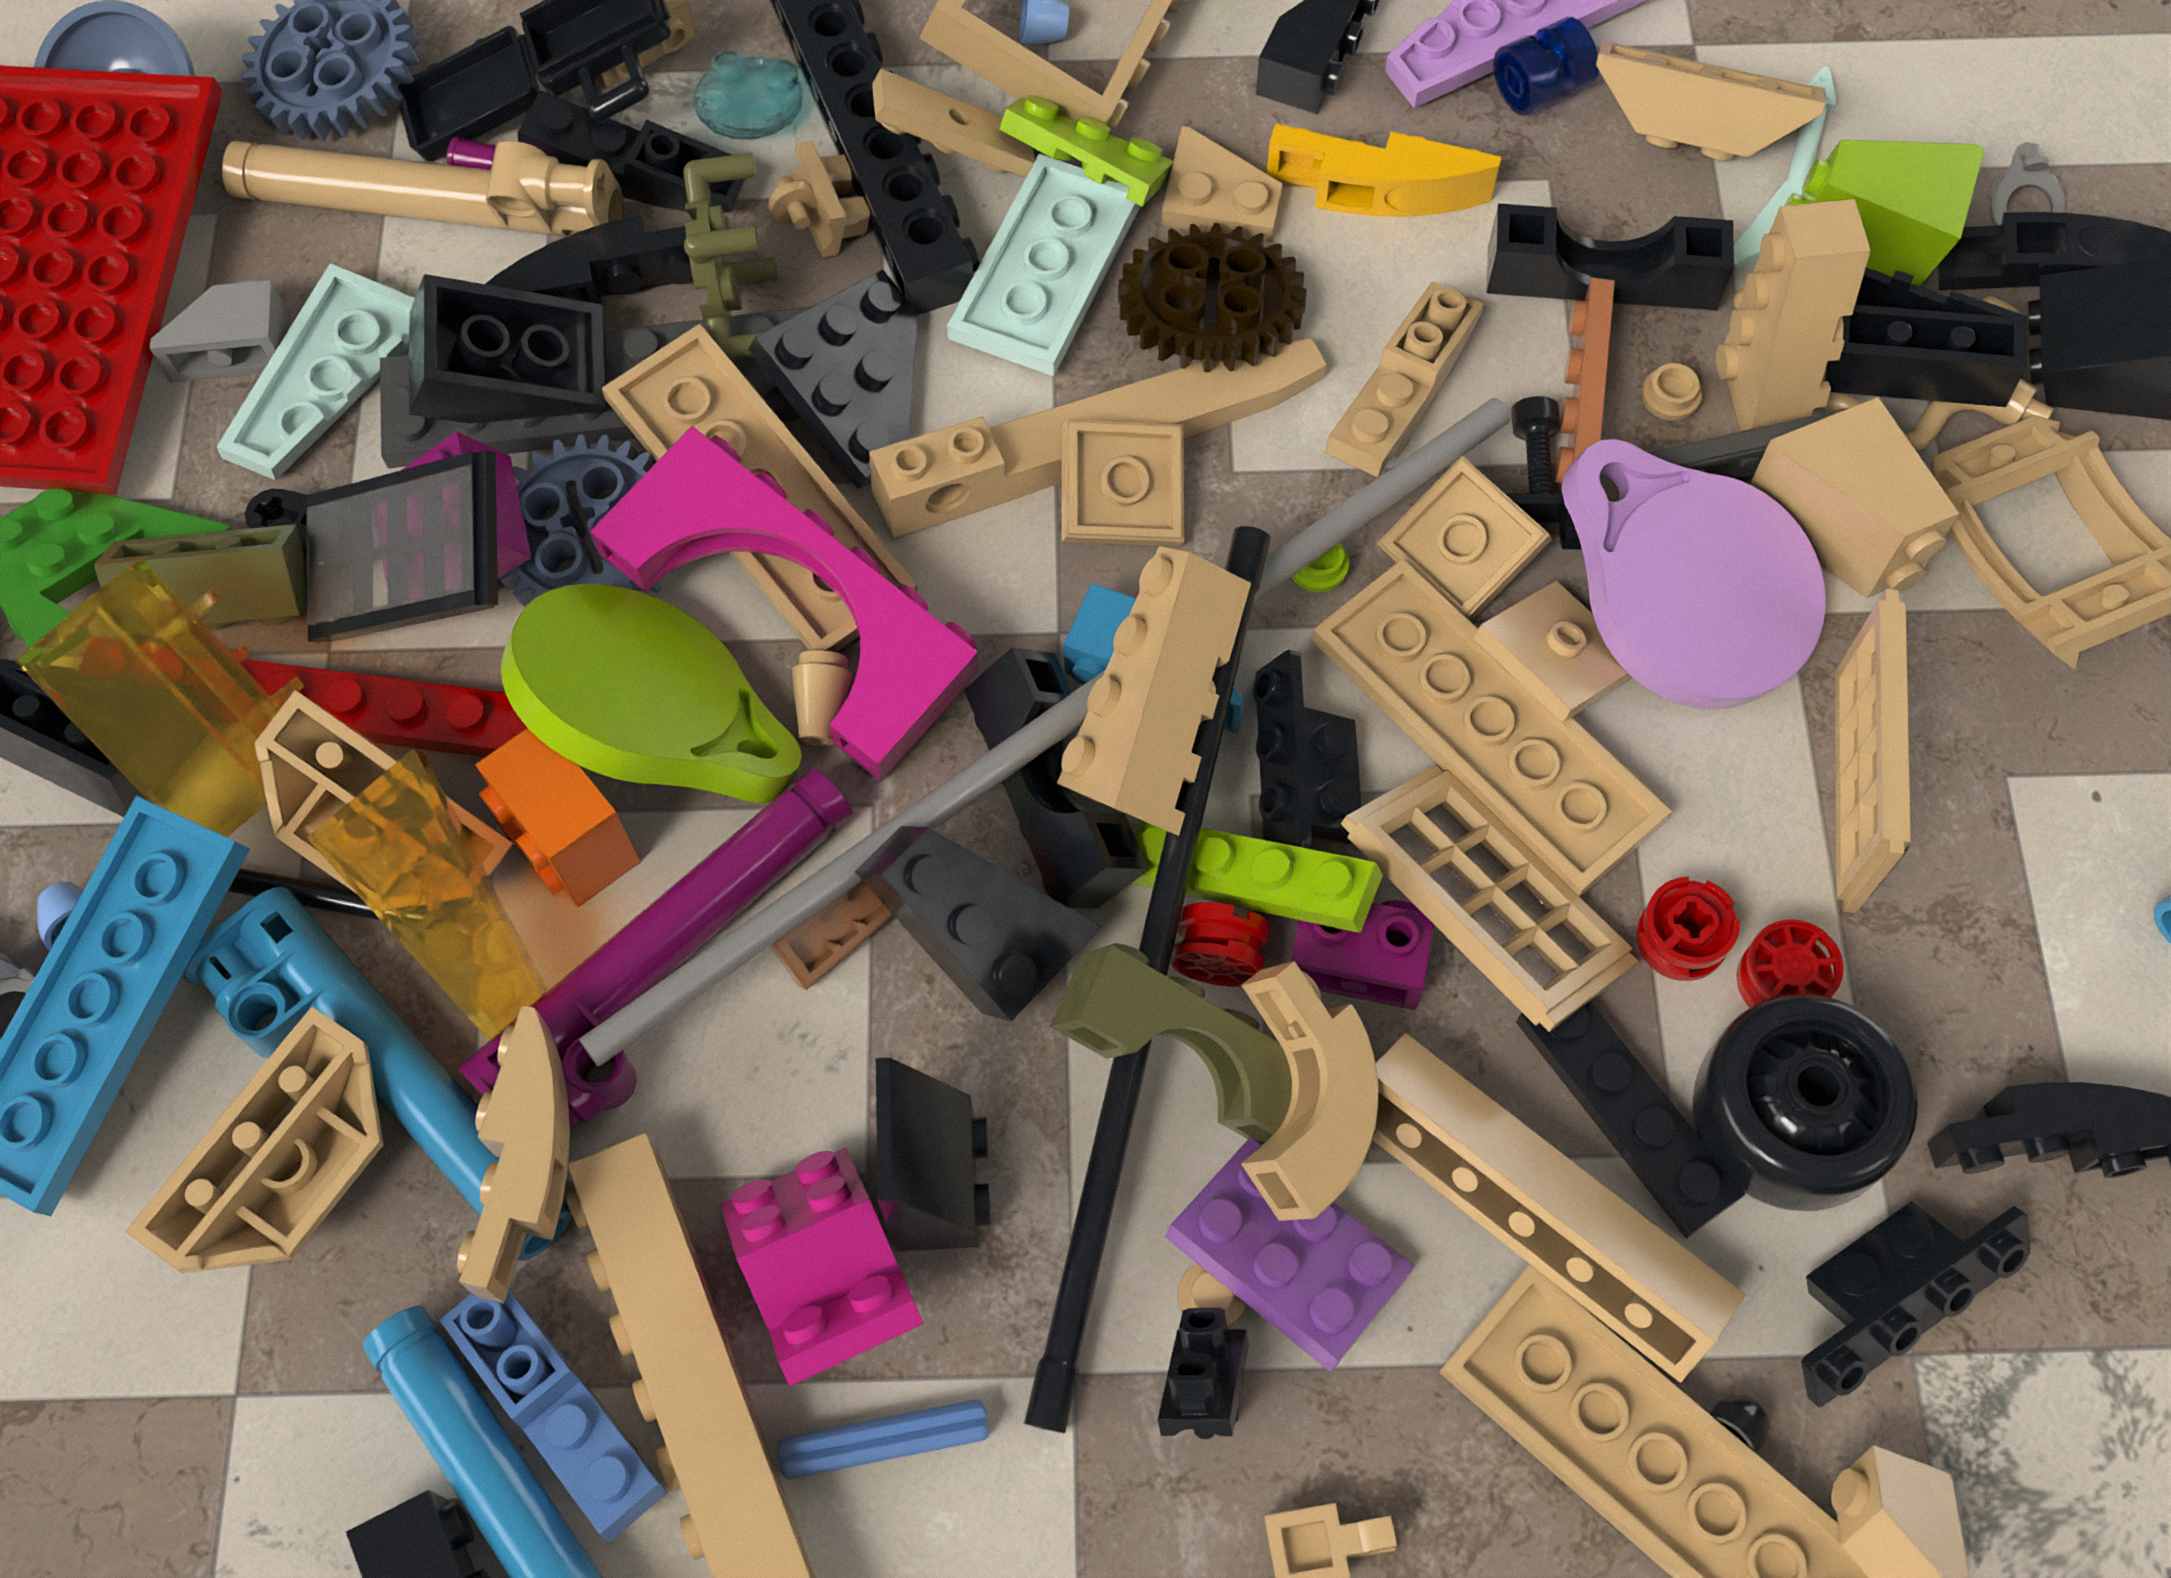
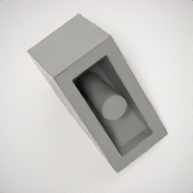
(223, 333)

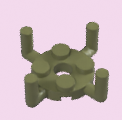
(710, 239)

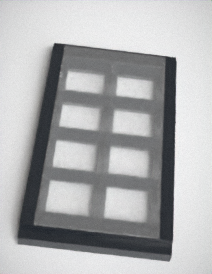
(403, 548)

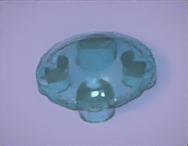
(748, 96)

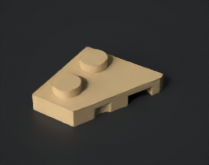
(1220, 188)

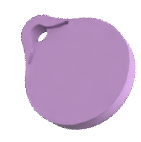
(1694, 577)

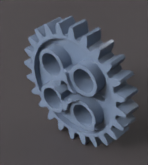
(329, 64)
(562, 534)

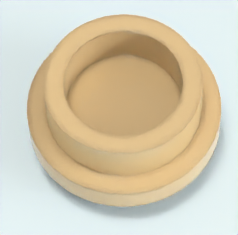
(1672, 392)
(1202, 1290)

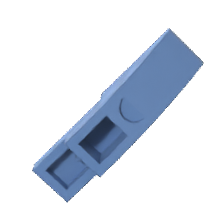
(555, 1411)

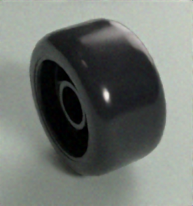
(1776, 1140)

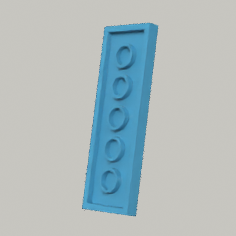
(104, 993)

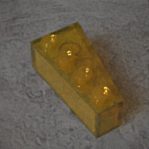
(424, 882)

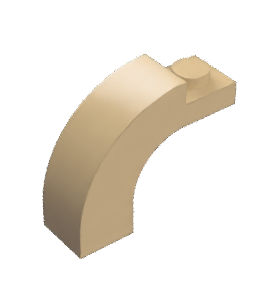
(1331, 1096)

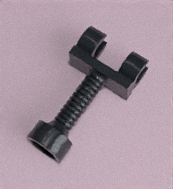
(1536, 421)

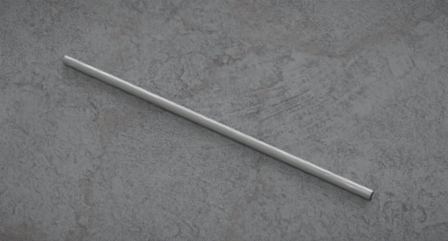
(1010, 755)

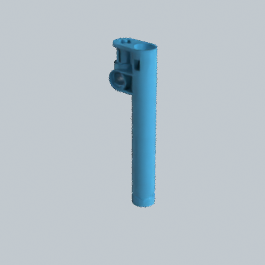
(299, 967)
(474, 1450)

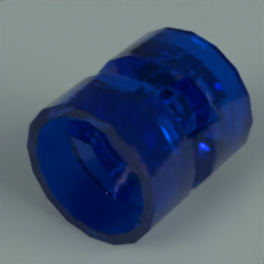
(1546, 65)

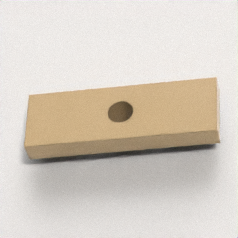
(948, 124)

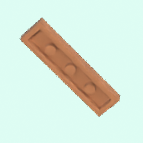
(1587, 370)

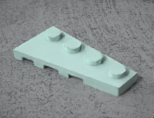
(318, 370)

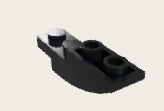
(643, 162)
(2043, 245)
(602, 263)
(2090, 1122)

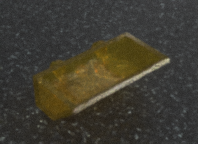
(161, 697)

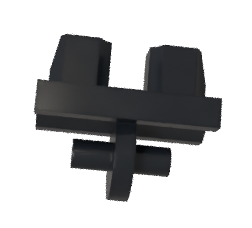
(1204, 1376)

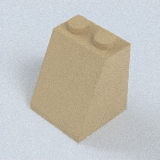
(1860, 497)

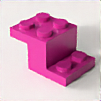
(818, 1264)

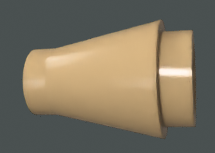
(820, 691)

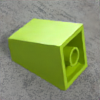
(1907, 197)

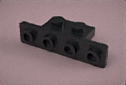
(1304, 760)
(1899, 1286)

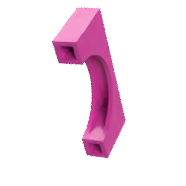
(709, 504)

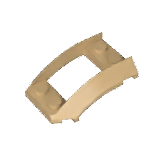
(2094, 607)

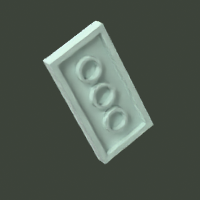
(1043, 266)

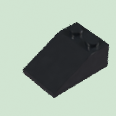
(502, 353)
(928, 1160)

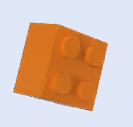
(556, 818)

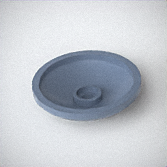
(114, 39)

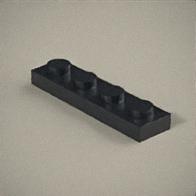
(1636, 1117)

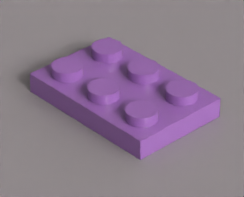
(1305, 1276)

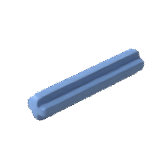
(883, 1439)

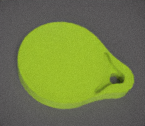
(642, 694)

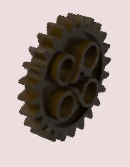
(1256, 301)

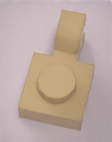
(1316, 1545)

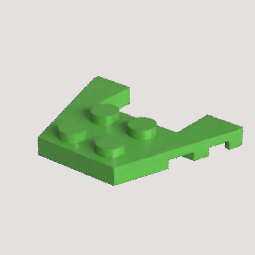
(56, 541)

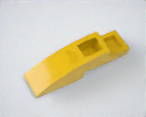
(1394, 181)

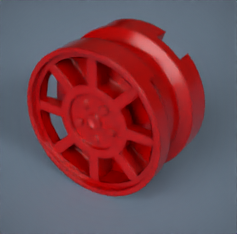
(1687, 929)
(1219, 944)
(1789, 961)

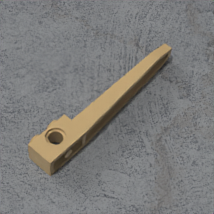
(982, 467)

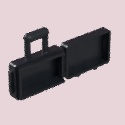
(496, 75)

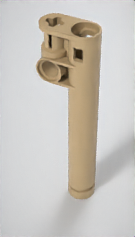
(518, 194)

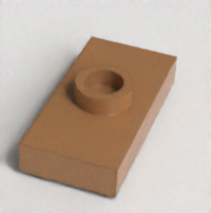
(830, 935)

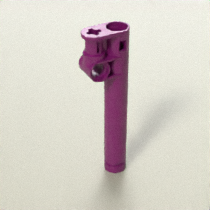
(668, 935)

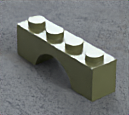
(1123, 1003)

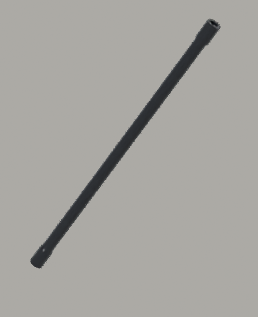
(1058, 1367)

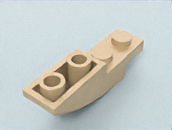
(1406, 380)
(530, 1132)

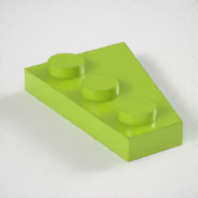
(1088, 140)

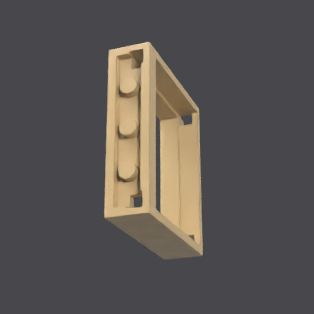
(1026, 74)

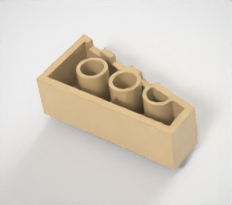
(1794, 313)
(1157, 689)

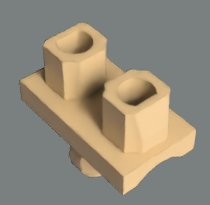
(811, 200)

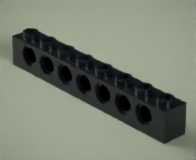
(897, 181)

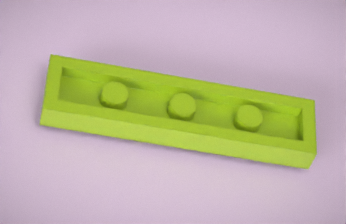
(1272, 877)

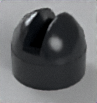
(1744, 1419)

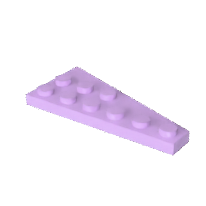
(1466, 35)

